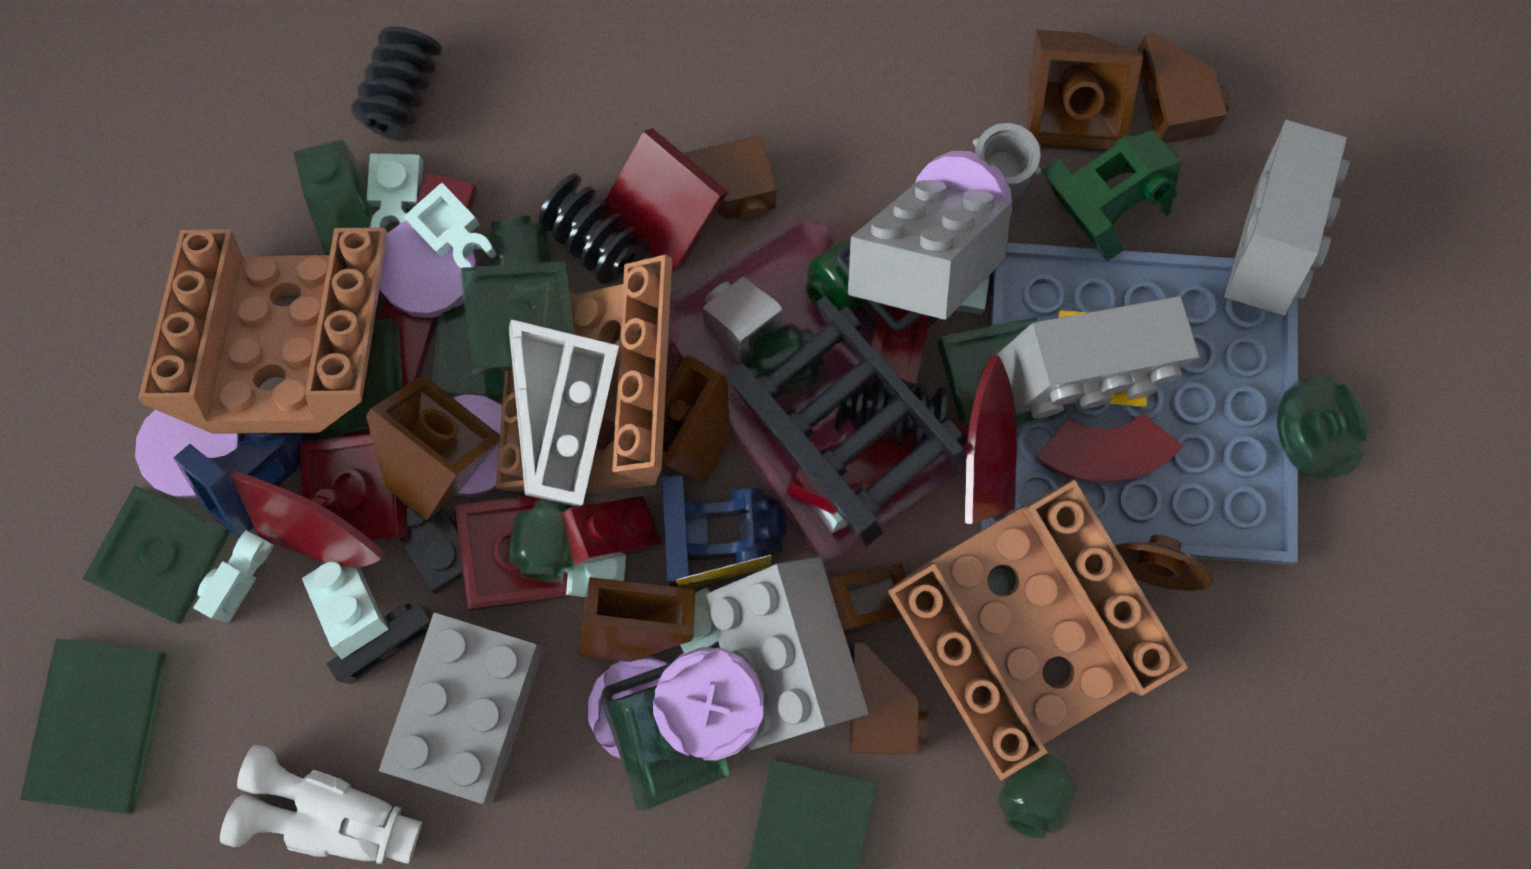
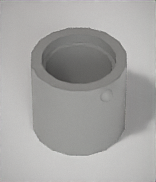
(1013, 153)

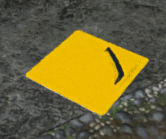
(725, 572)

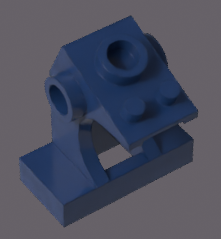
(253, 457)
(686, 527)

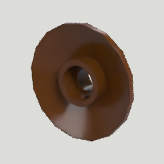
(1164, 564)

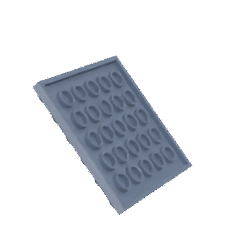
(1231, 482)

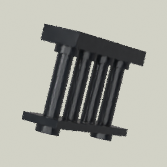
(828, 467)

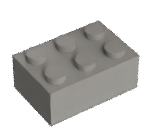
(1288, 218)
(929, 248)
(1098, 356)
(795, 642)
(462, 709)

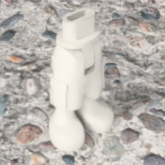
(328, 815)

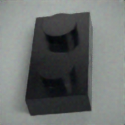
(433, 548)
(405, 628)

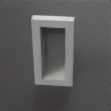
(740, 316)

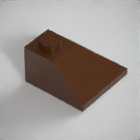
(1081, 90)
(427, 445)

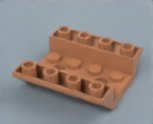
(228, 336)
(636, 387)
(1067, 602)

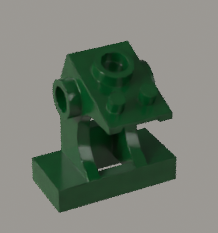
(1097, 206)

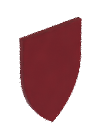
(991, 446)
(304, 525)

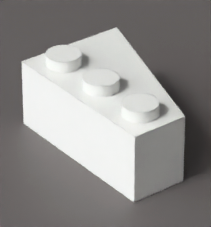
(559, 406)

